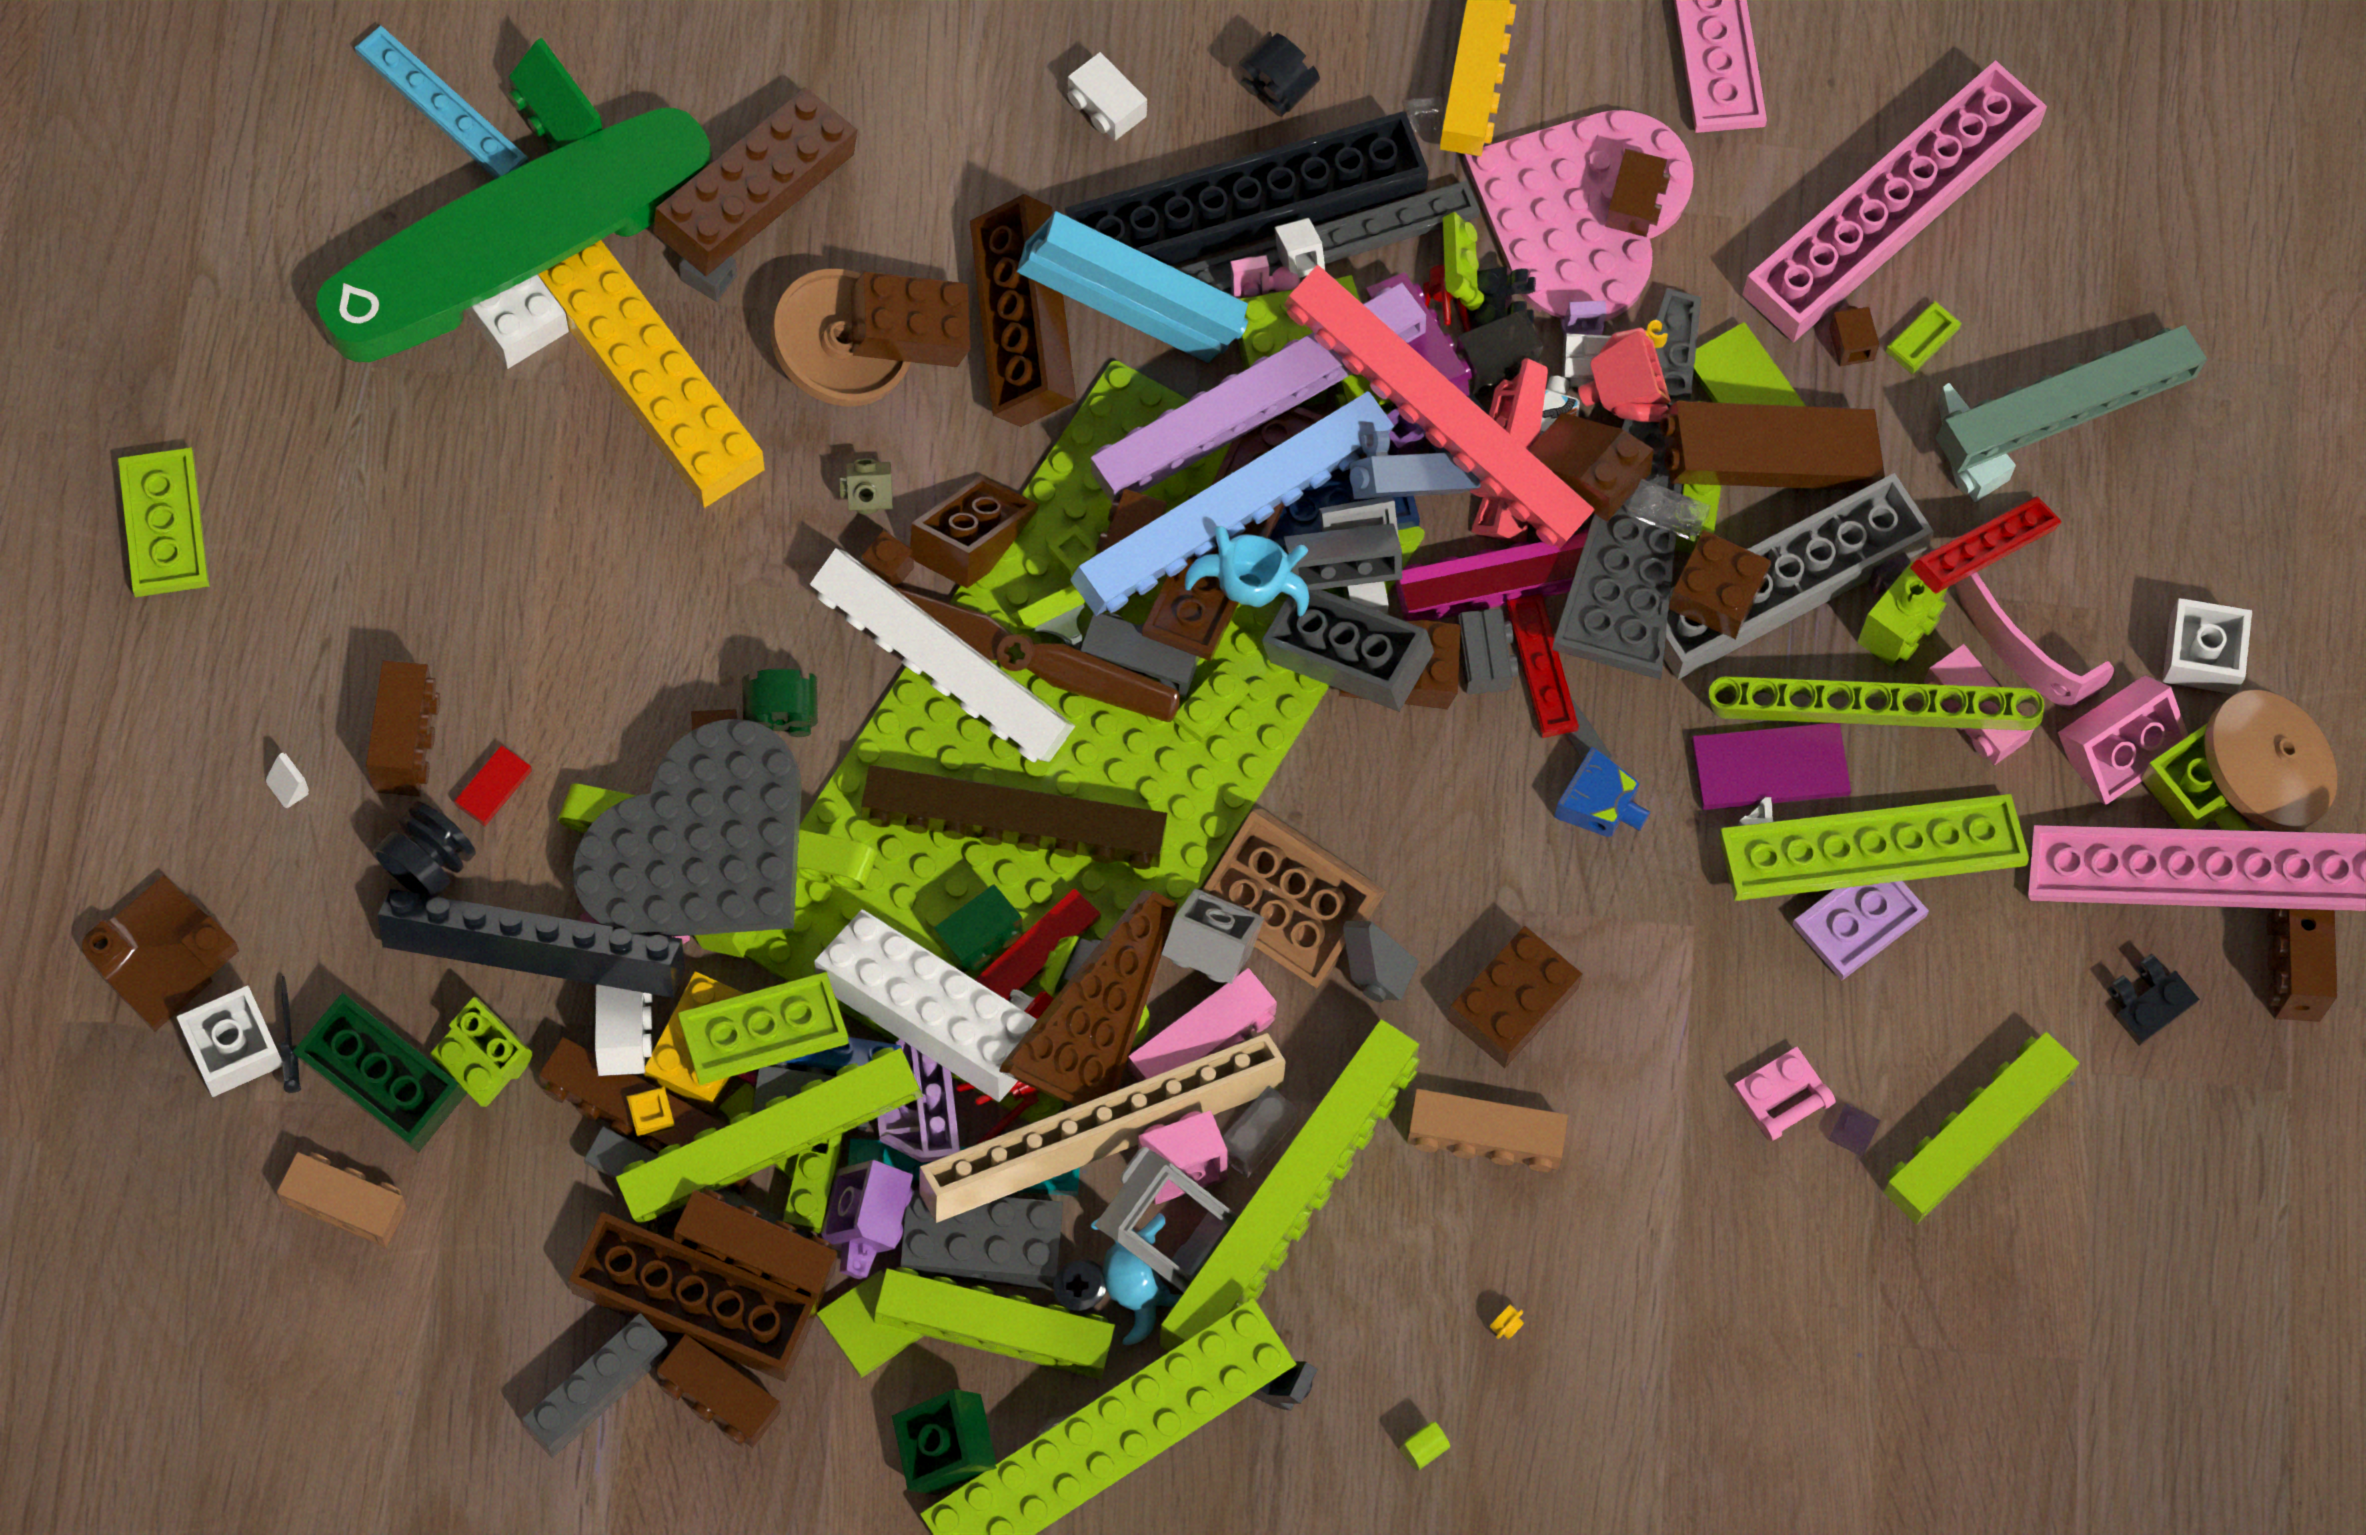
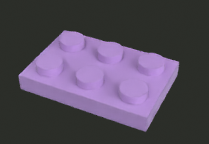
(1859, 923)

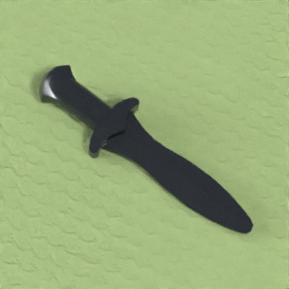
(289, 1059)

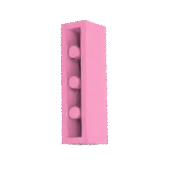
(1207, 1028)

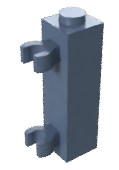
(1406, 474)

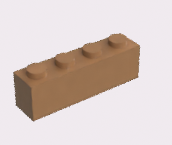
(1487, 1130)

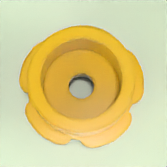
(1507, 1322)

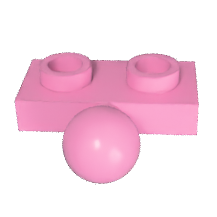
(1252, 278)

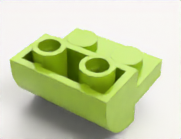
(481, 1052)

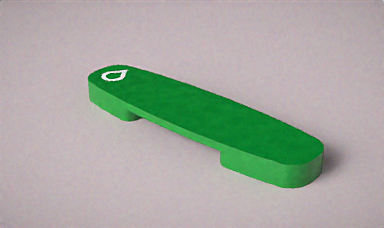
(509, 233)

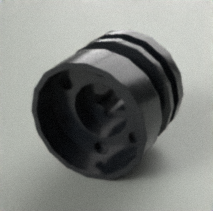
(429, 845)

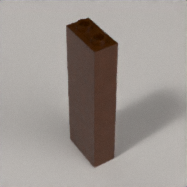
(1771, 445)

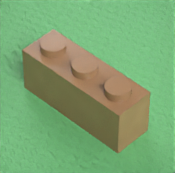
(342, 1198)

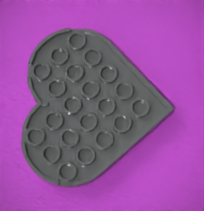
(707, 843)

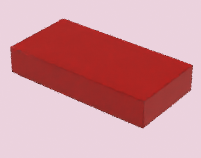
(493, 785)

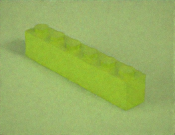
(1980, 1127)
(994, 1322)

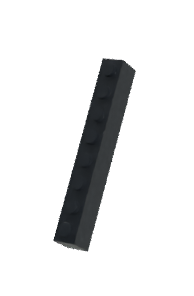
(531, 943)

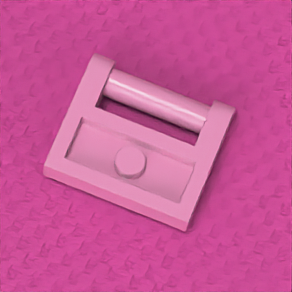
(1778, 1083)

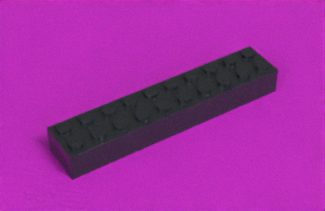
(1263, 190)

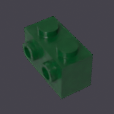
(979, 930)

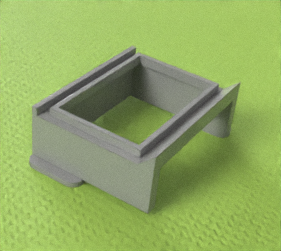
(1142, 1182)

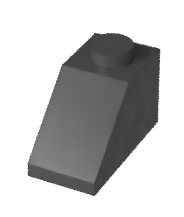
(1377, 961)

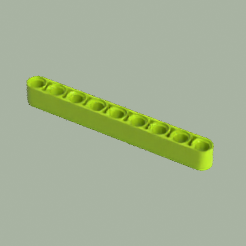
(1891, 714)
(819, 856)

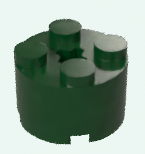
(781, 701)

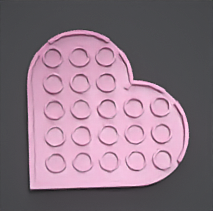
(1552, 200)

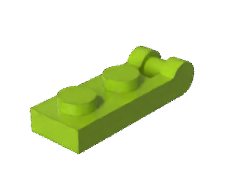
(1461, 261)
(812, 1186)

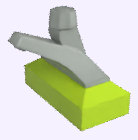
(1055, 615)

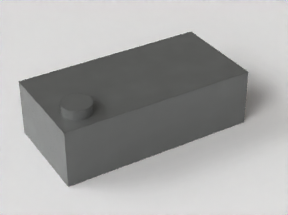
(1350, 648)

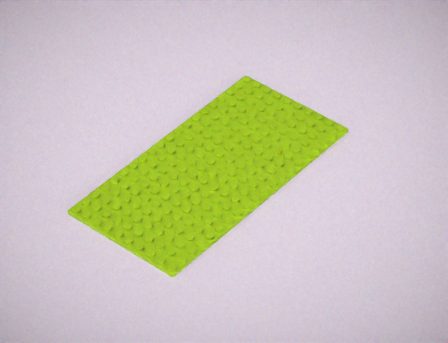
(1105, 759)

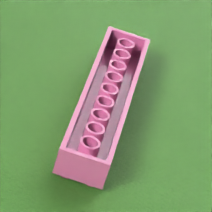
(1894, 201)

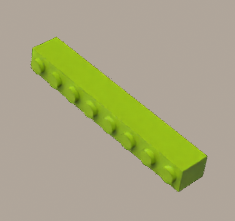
(769, 1135)

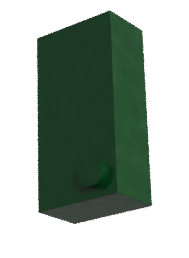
(380, 1072)

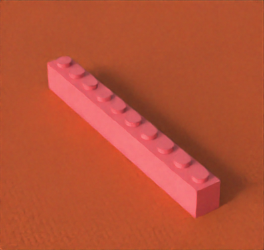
(1437, 407)

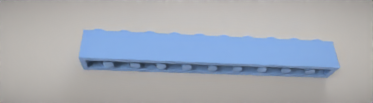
(1231, 503)

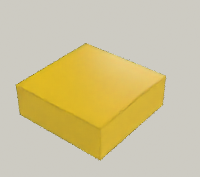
(650, 1111)

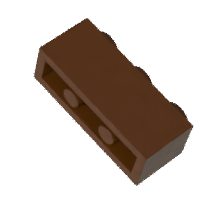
(718, 1392)

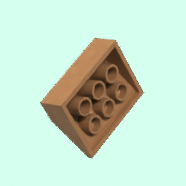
(1297, 890)

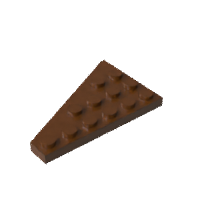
(1089, 1027)

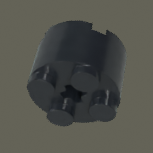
(1277, 73)

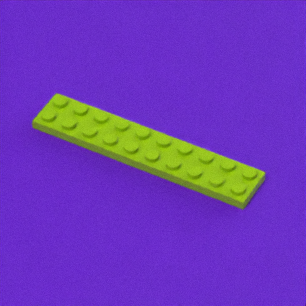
(1118, 1430)

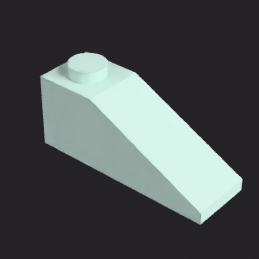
(1981, 478)

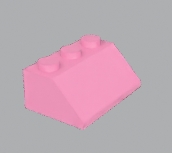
(2122, 736)

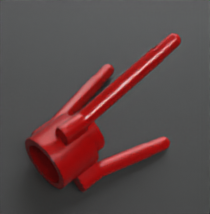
(1436, 288)
(1018, 1091)

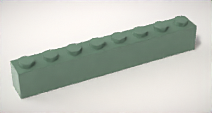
(2070, 398)

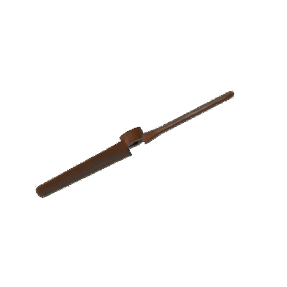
(1054, 663)

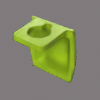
(1057, 964)

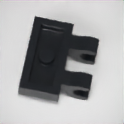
(1498, 287)
(2156, 1007)

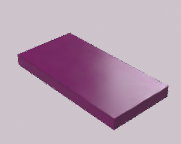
(1771, 763)

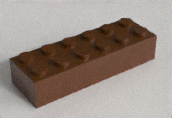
(755, 181)
(1020, 317)
(693, 1296)

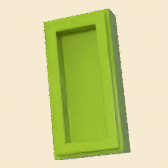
(1923, 337)

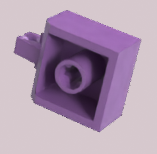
(866, 1213)

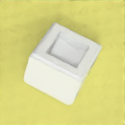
(286, 781)

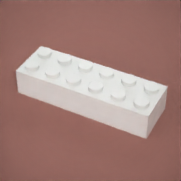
(925, 1002)

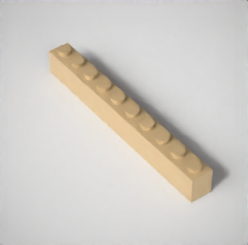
(1098, 1127)

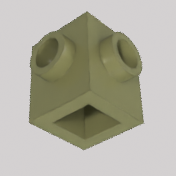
(867, 486)

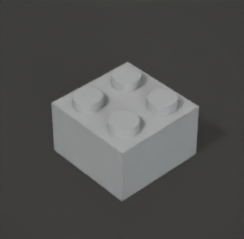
(1212, 936)

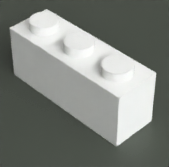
(621, 1030)

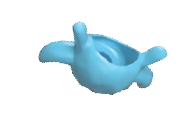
(1252, 570)
(1137, 1284)

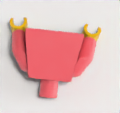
(1629, 375)

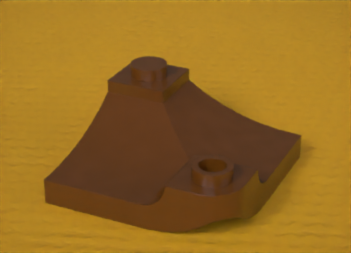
(159, 952)

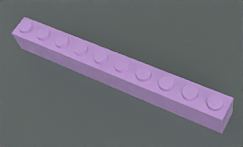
(1239, 404)

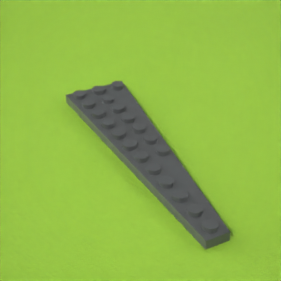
(1626, 566)

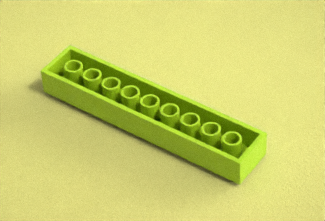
(1297, 1184)

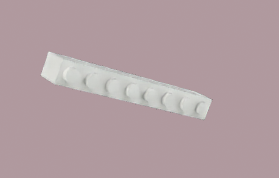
(941, 655)

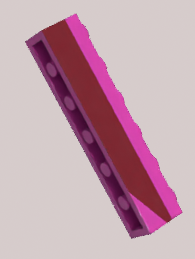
(1488, 578)

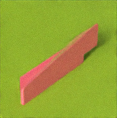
(1518, 410)

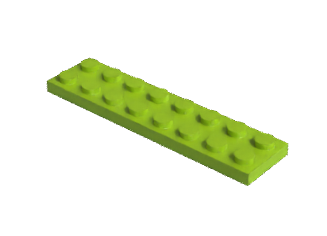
(1873, 847)

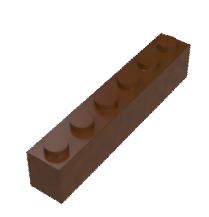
(574, 1077)

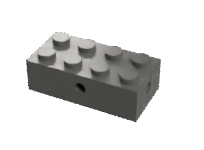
(992, 1244)

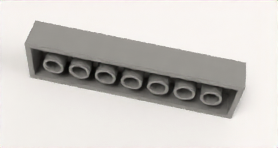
(1810, 567)

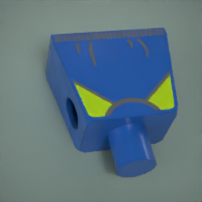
(1601, 797)

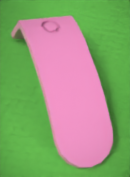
(2022, 654)

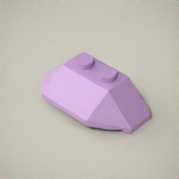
(927, 1125)

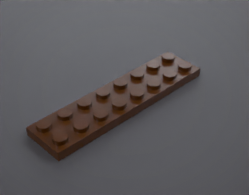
(1199, 616)

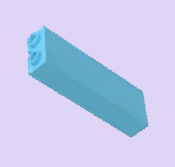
(1133, 287)

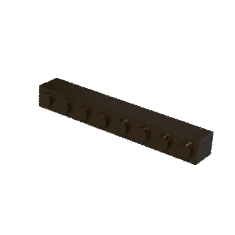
(1013, 817)

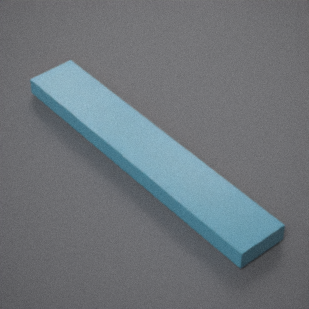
(440, 103)

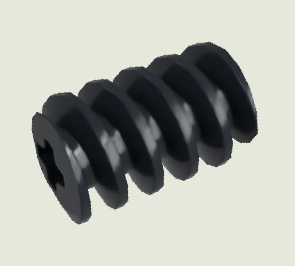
(1070, 1296)

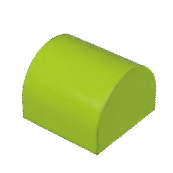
(1424, 1446)

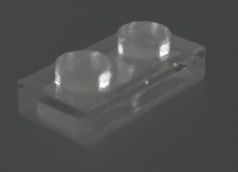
(1668, 510)

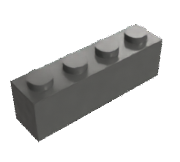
(596, 1385)

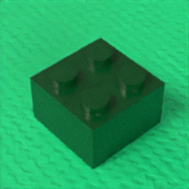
(944, 1442)

